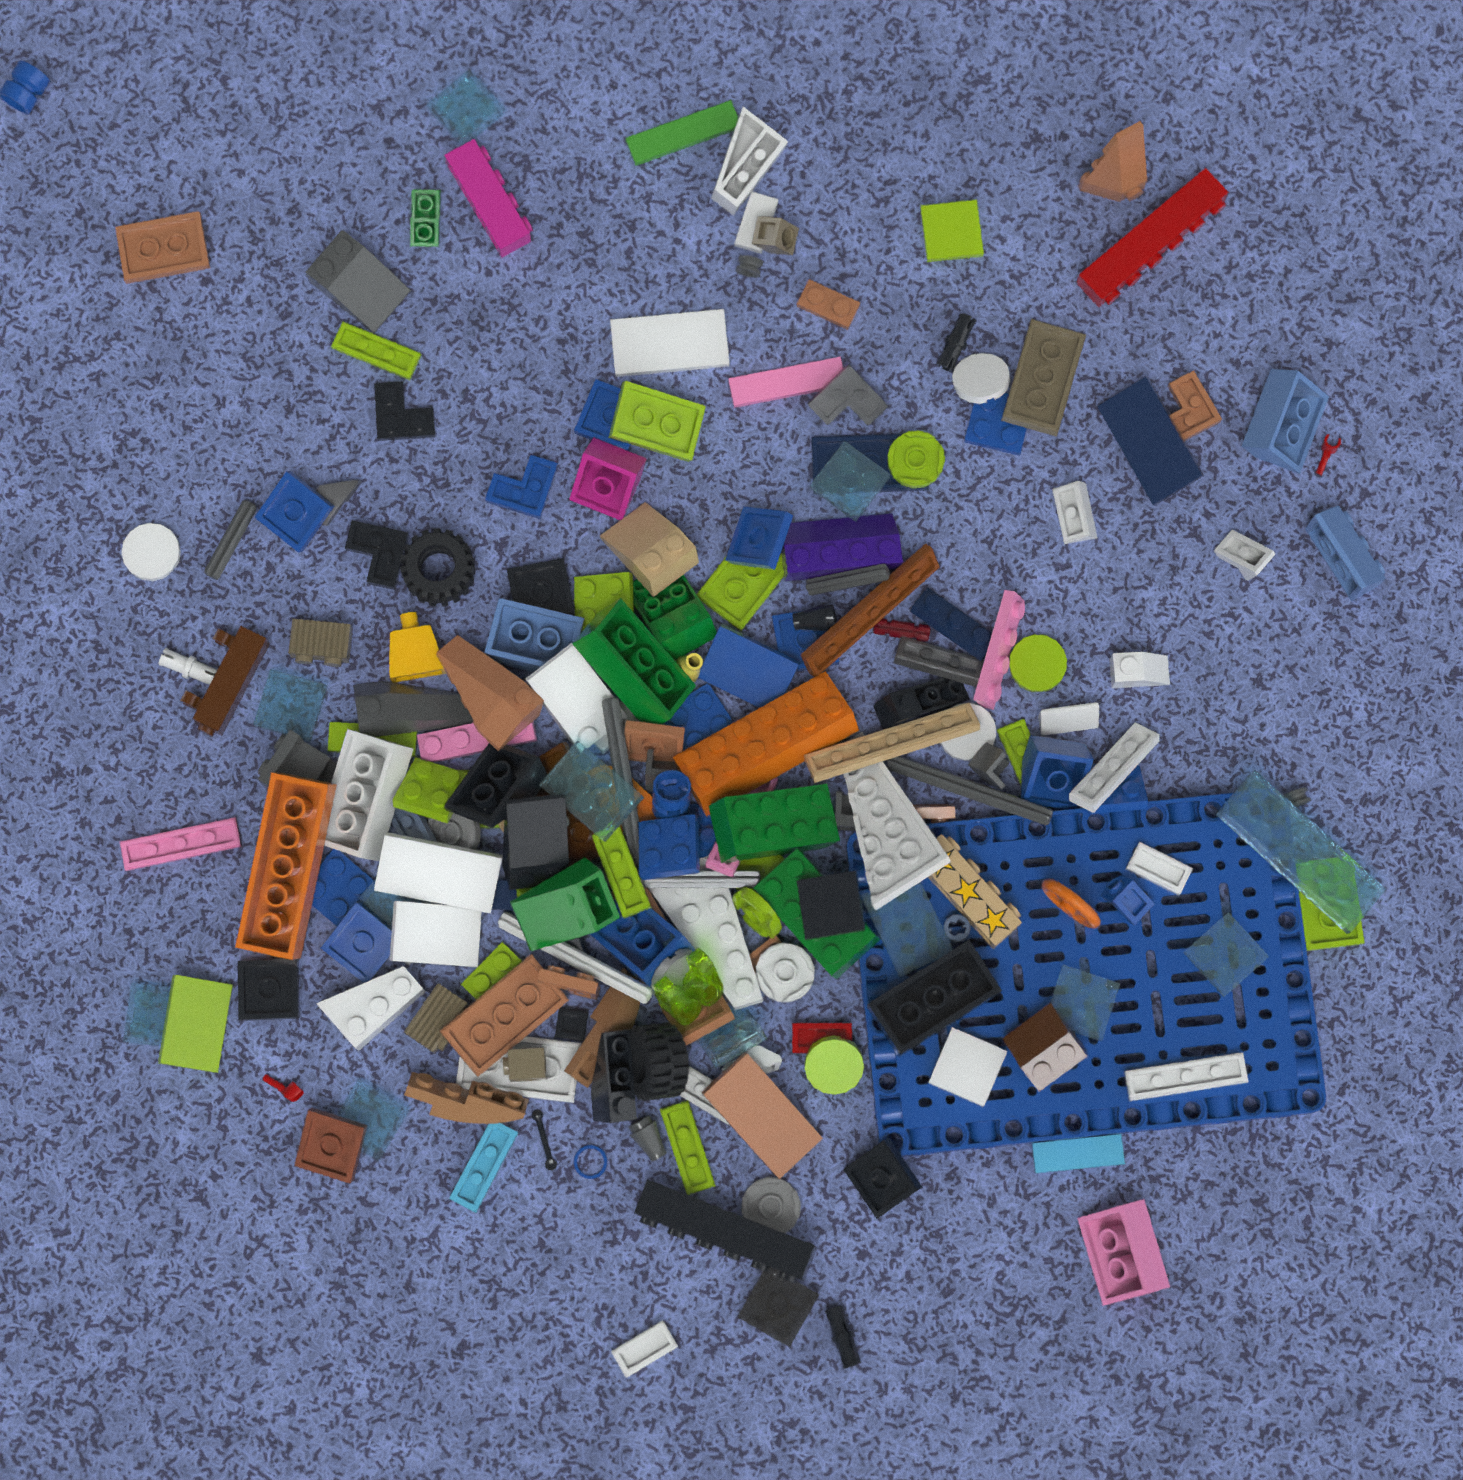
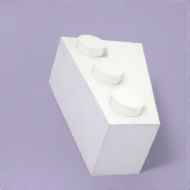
(747, 160)
(372, 1005)

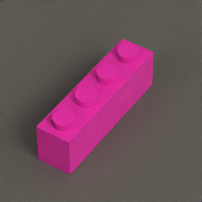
(488, 198)

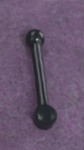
(537, 1116)

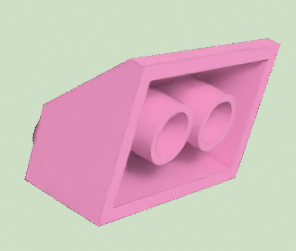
(1123, 1252)

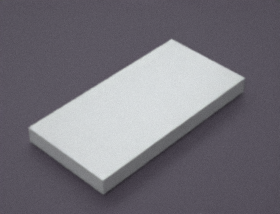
(669, 343)
(438, 872)
(558, 1085)

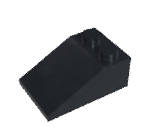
(494, 779)
(534, 840)

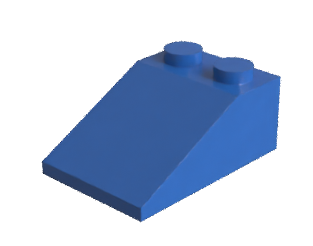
(641, 942)

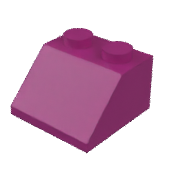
(607, 478)

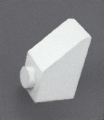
(1138, 669)

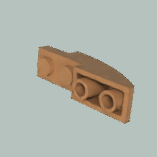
(613, 1013)
(477, 1105)

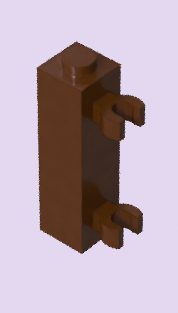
(229, 682)

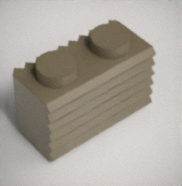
(320, 641)
(432, 1016)

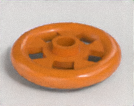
(1071, 903)

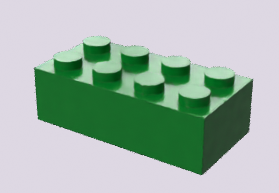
(634, 664)
(773, 823)
(781, 893)

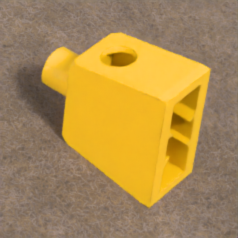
(413, 651)

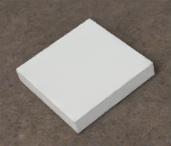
(967, 1067)

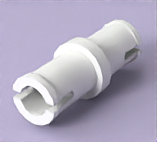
(187, 666)

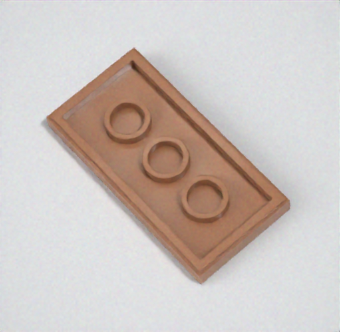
(502, 1016)
(761, 1115)

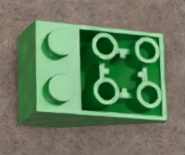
(674, 616)
(565, 906)

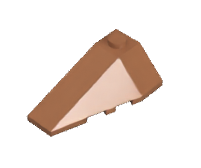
(1121, 169)
(492, 694)

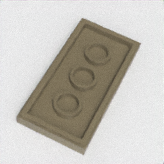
(1043, 377)

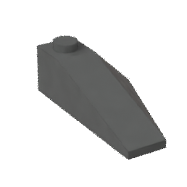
(400, 708)

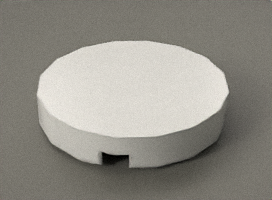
(981, 378)
(151, 551)
(968, 745)
(785, 972)

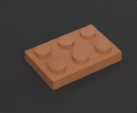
(162, 247)

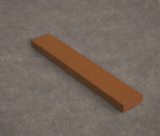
(870, 611)

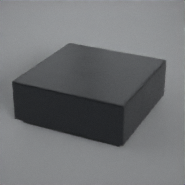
(571, 1024)

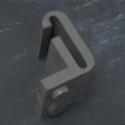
(298, 759)

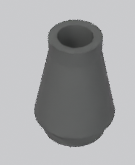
(647, 1136)

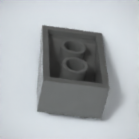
(357, 281)

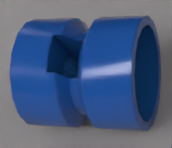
(24, 87)
(671, 794)

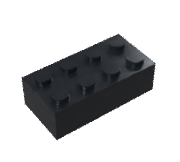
(934, 998)

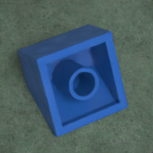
(1053, 770)

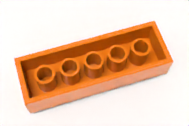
(767, 742)
(285, 865)

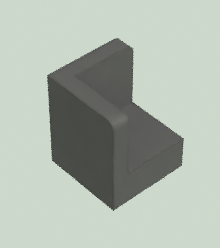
(989, 764)
(654, 768)
(843, 812)

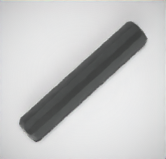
(230, 539)
(847, 579)

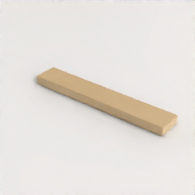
(891, 742)

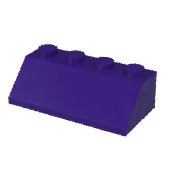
(840, 546)

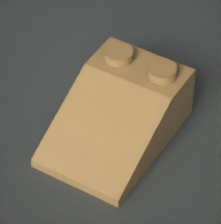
(651, 548)

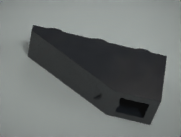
(919, 701)
(613, 1079)

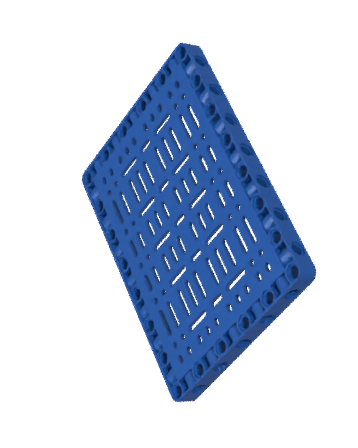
(1103, 1109)

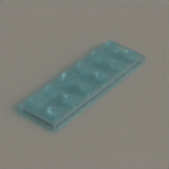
(1301, 851)

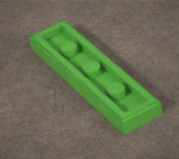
(682, 133)

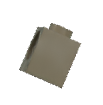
(775, 235)
(525, 1065)

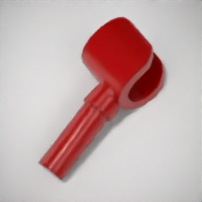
(1327, 451)
(291, 1092)

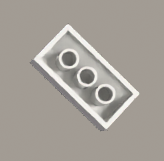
(366, 782)

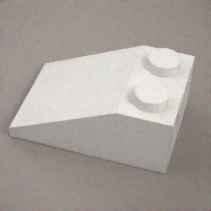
(573, 695)

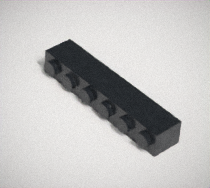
(725, 1230)

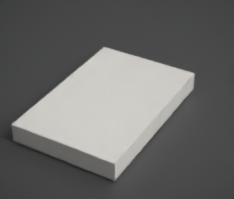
(435, 934)

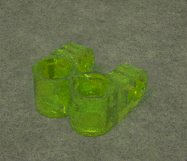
(699, 987)

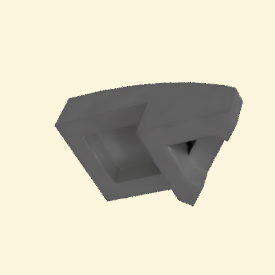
(338, 494)

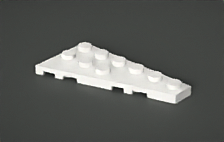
(890, 834)
(712, 924)

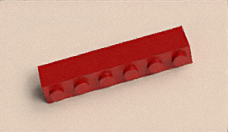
(1152, 237)

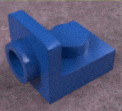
(1127, 898)

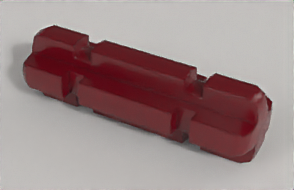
(902, 629)

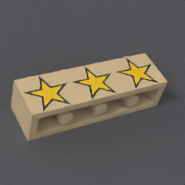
(974, 897)

